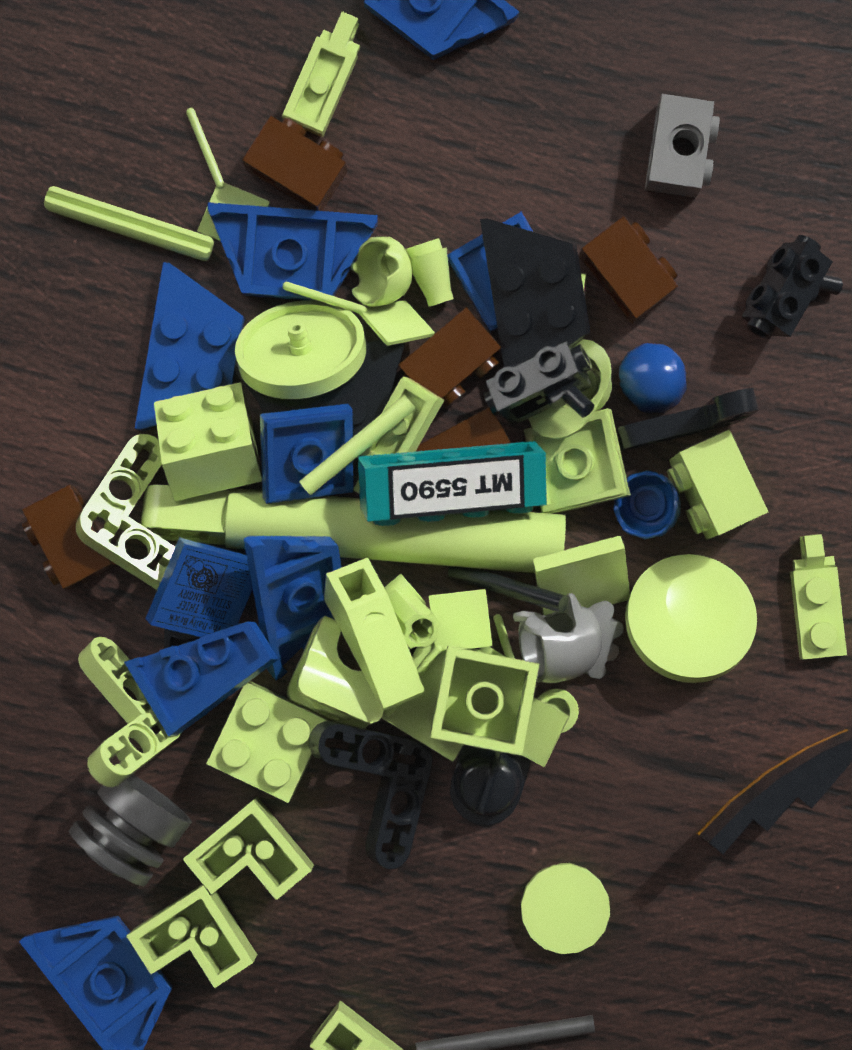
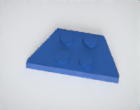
(443, 25)
(289, 246)
(188, 343)
(289, 589)
(102, 980)

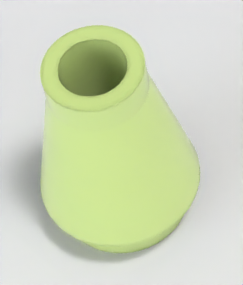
(431, 271)

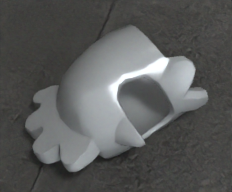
(569, 641)

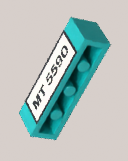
(452, 482)

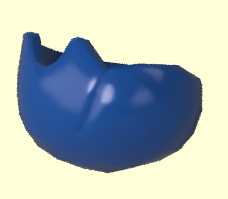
(653, 377)
(650, 508)

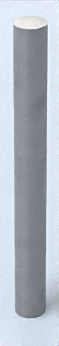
(513, 1036)

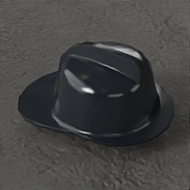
(487, 784)

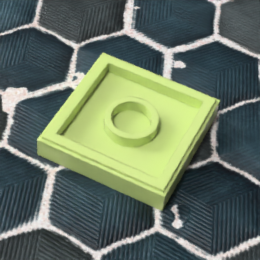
(583, 466)
(589, 572)

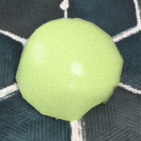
(382, 272)

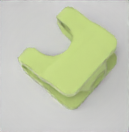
(328, 685)

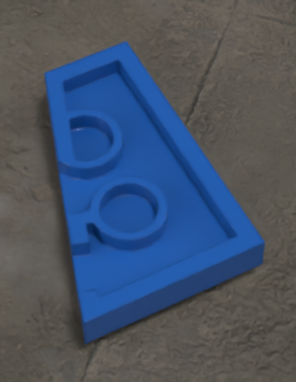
(199, 675)

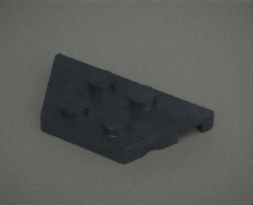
(533, 290)
(365, 392)

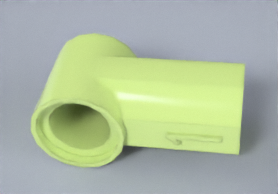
(413, 615)

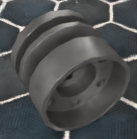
(124, 834)

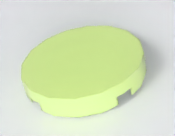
(565, 908)

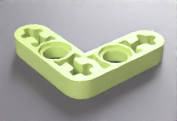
(116, 513)
(99, 663)

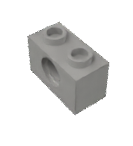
(686, 119)

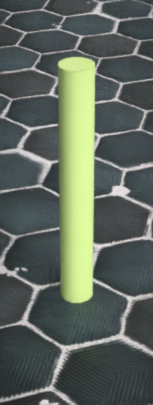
(357, 445)

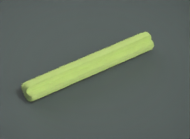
(128, 223)

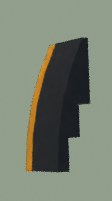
(797, 779)

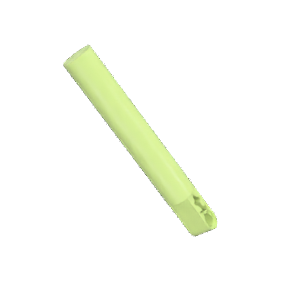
(227, 516)

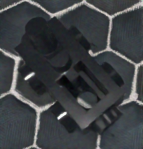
(791, 283)
(543, 382)

